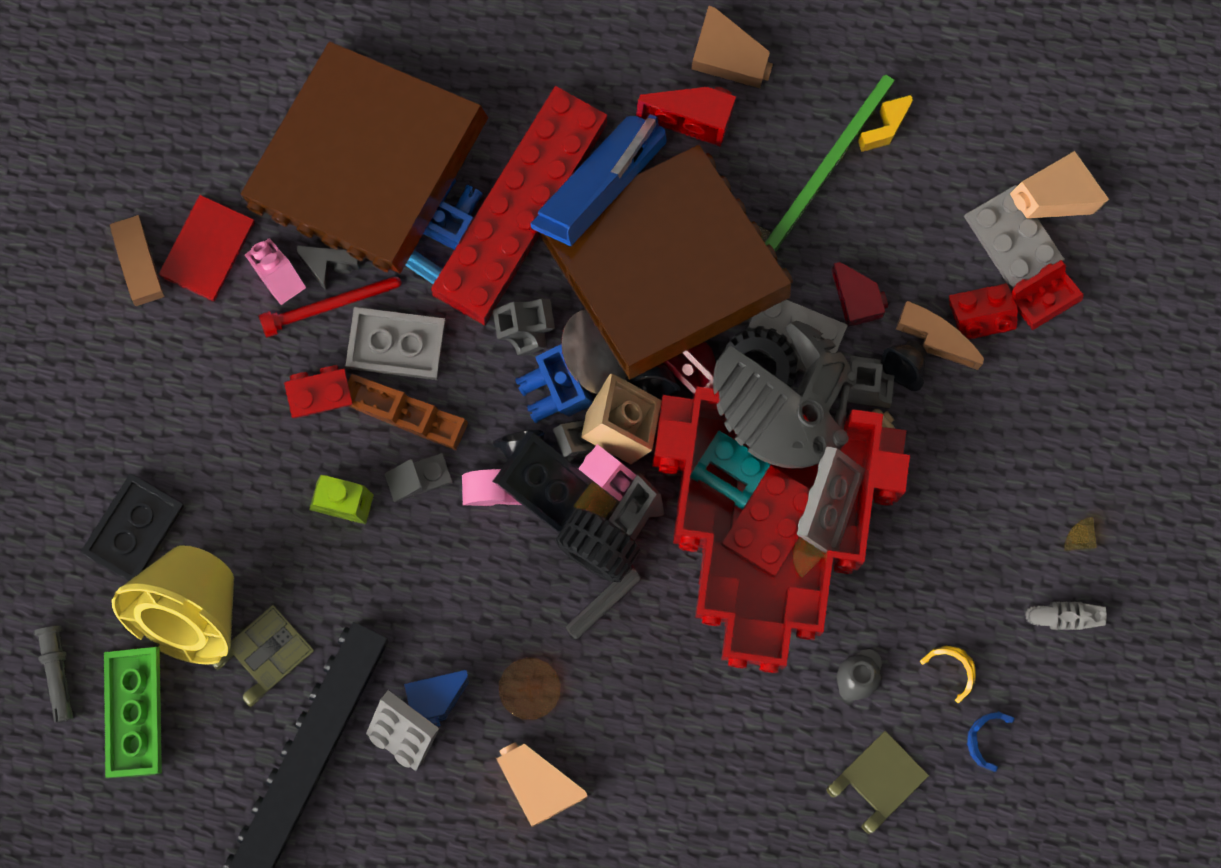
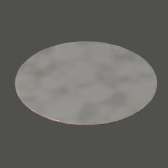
(588, 353)

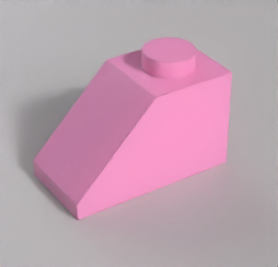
(607, 472)

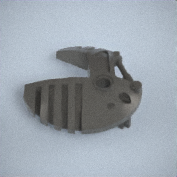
(769, 412)

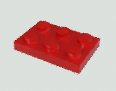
(769, 522)

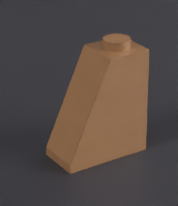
(730, 52)

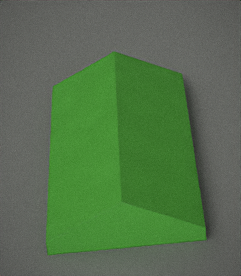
(132, 713)

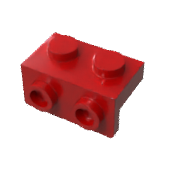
(1046, 295)
(984, 311)
(318, 392)

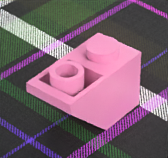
(275, 270)

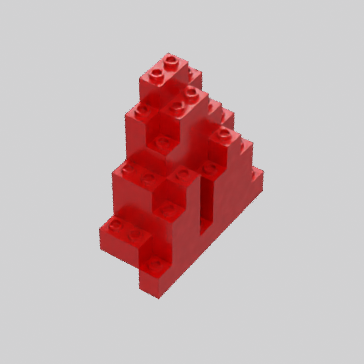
(753, 604)

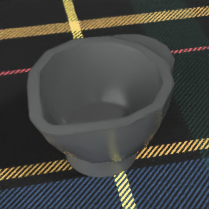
(859, 675)

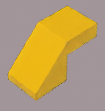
(892, 115)

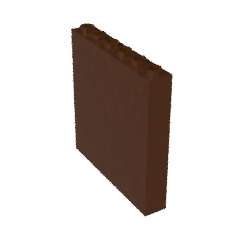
(364, 157)
(671, 263)

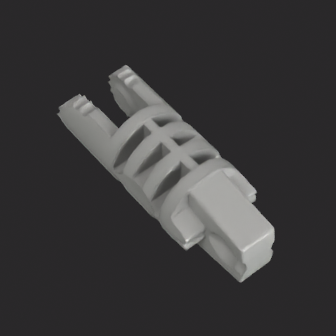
(1067, 615)

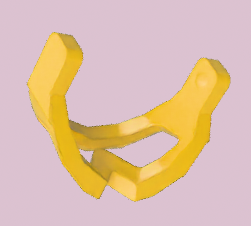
(961, 655)

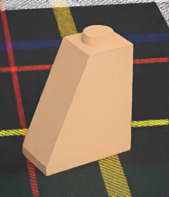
(1060, 190)
(537, 783)

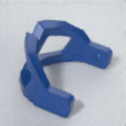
(972, 742)

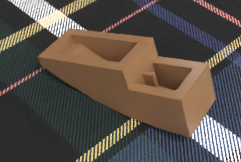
(136, 261)
(939, 336)

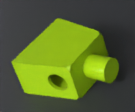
(341, 499)

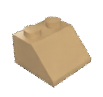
(622, 420)

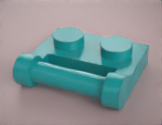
(735, 461)

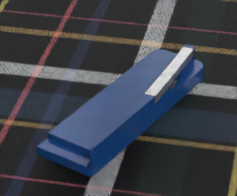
(600, 179)

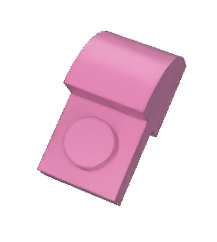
(481, 491)

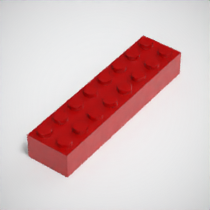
(502, 230)

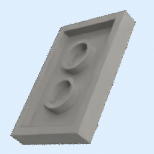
(1012, 241)
(787, 312)
(395, 343)
(830, 500)
(401, 731)

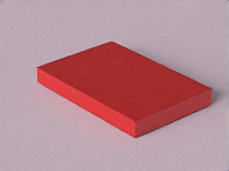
(206, 248)

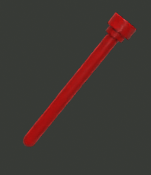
(273, 322)

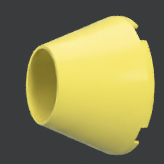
(181, 605)

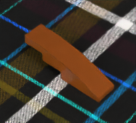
(406, 412)

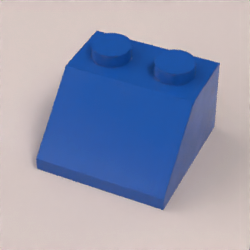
(437, 695)

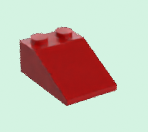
(692, 112)

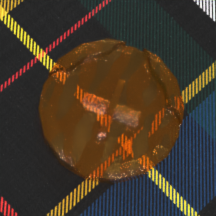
(529, 688)

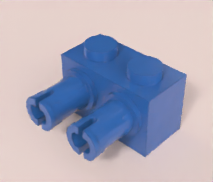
(451, 222)
(566, 393)

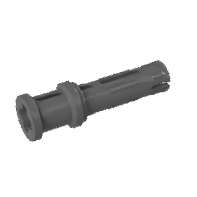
(53, 659)

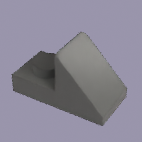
(320, 259)
(570, 440)
(417, 477)
(637, 506)

